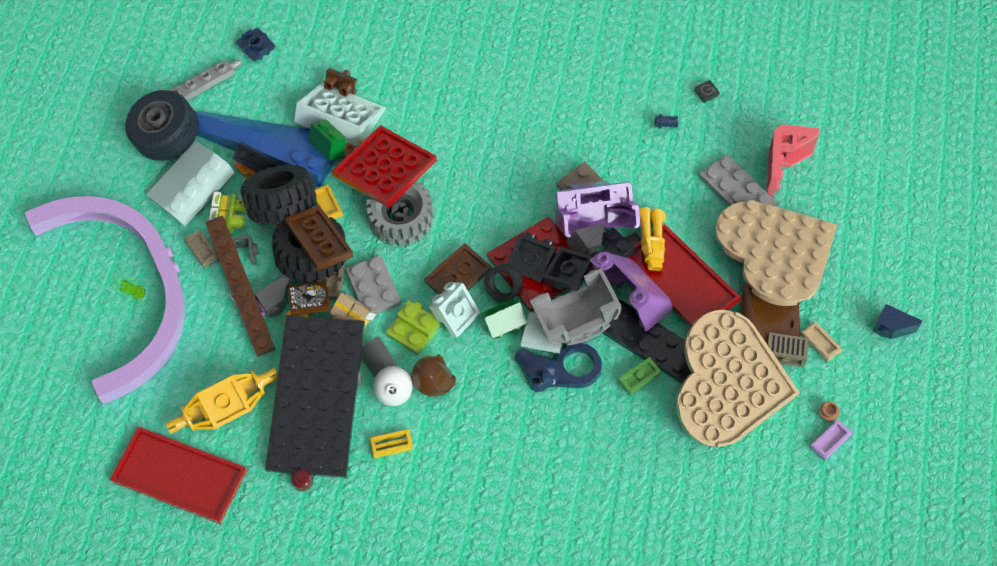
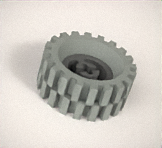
(402, 227)

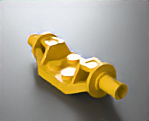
(223, 401)

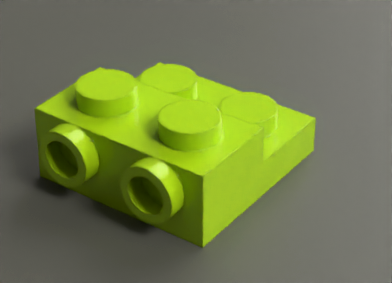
(413, 327)

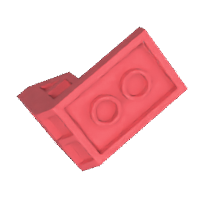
(796, 144)

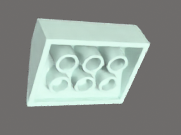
(348, 114)
(190, 183)

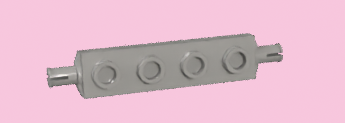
(207, 79)

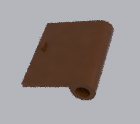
(768, 316)

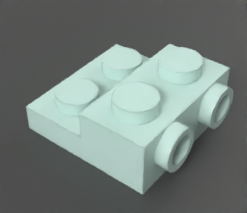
(454, 308)

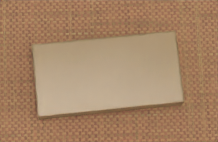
(821, 342)

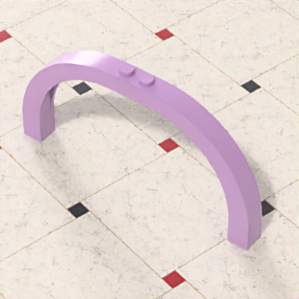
(166, 339)

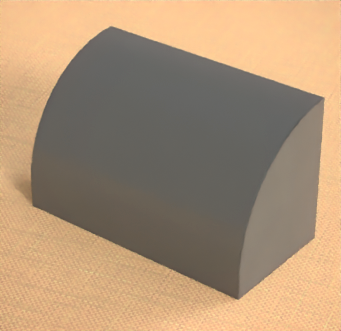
(376, 356)

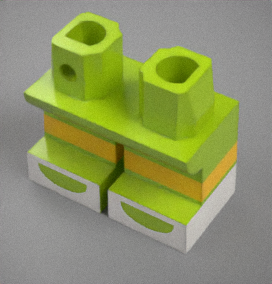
(228, 207)

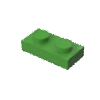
(639, 376)

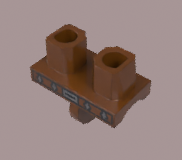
(341, 81)

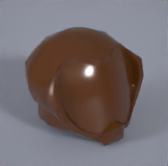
(432, 376)

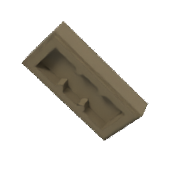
(201, 248)

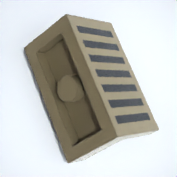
(789, 349)

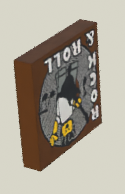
(308, 298)

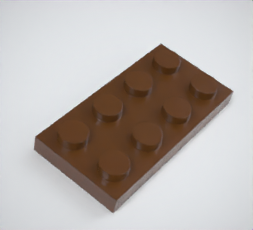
(318, 237)

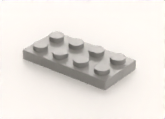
(733, 183)

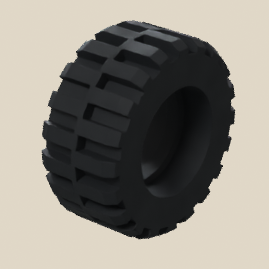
(278, 193)
(294, 262)

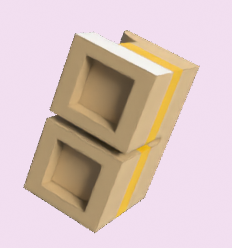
(351, 309)

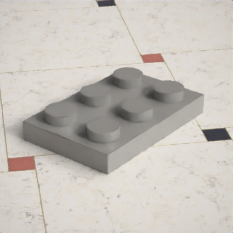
(373, 285)

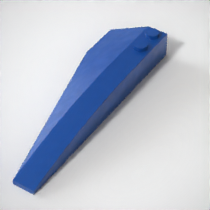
(278, 141)

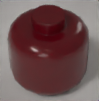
(301, 480)

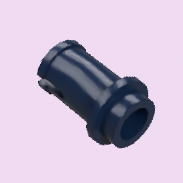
(666, 121)

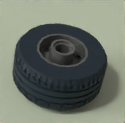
(162, 125)

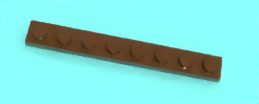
(240, 286)

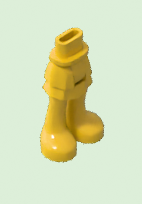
(652, 247)

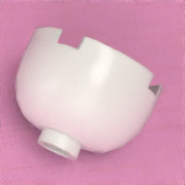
(393, 377)

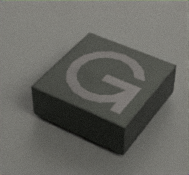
(707, 91)

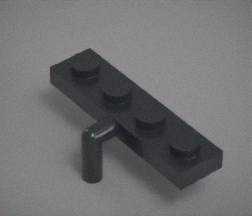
(253, 158)

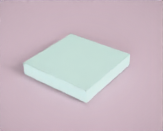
(535, 336)

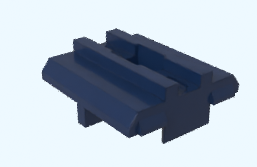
(262, 47)

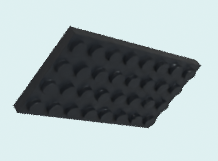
(315, 396)

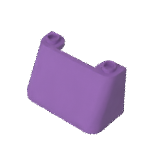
(646, 298)

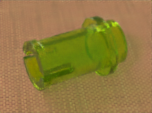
(137, 292)

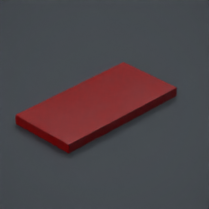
(687, 280)
(179, 475)

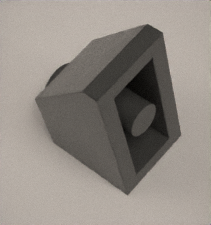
(587, 239)
(274, 296)

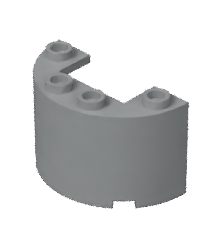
(579, 313)

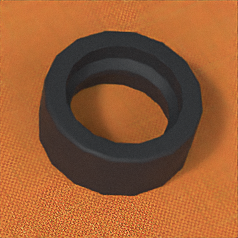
(516, 277)

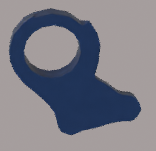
(549, 372)

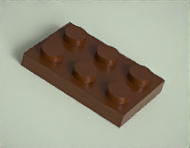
(462, 267)

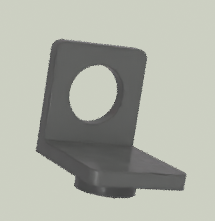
(253, 248)

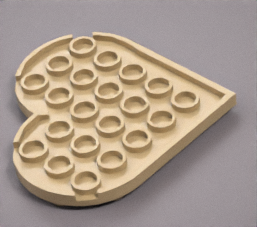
(779, 249)
(731, 382)

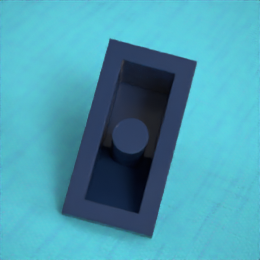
(896, 323)

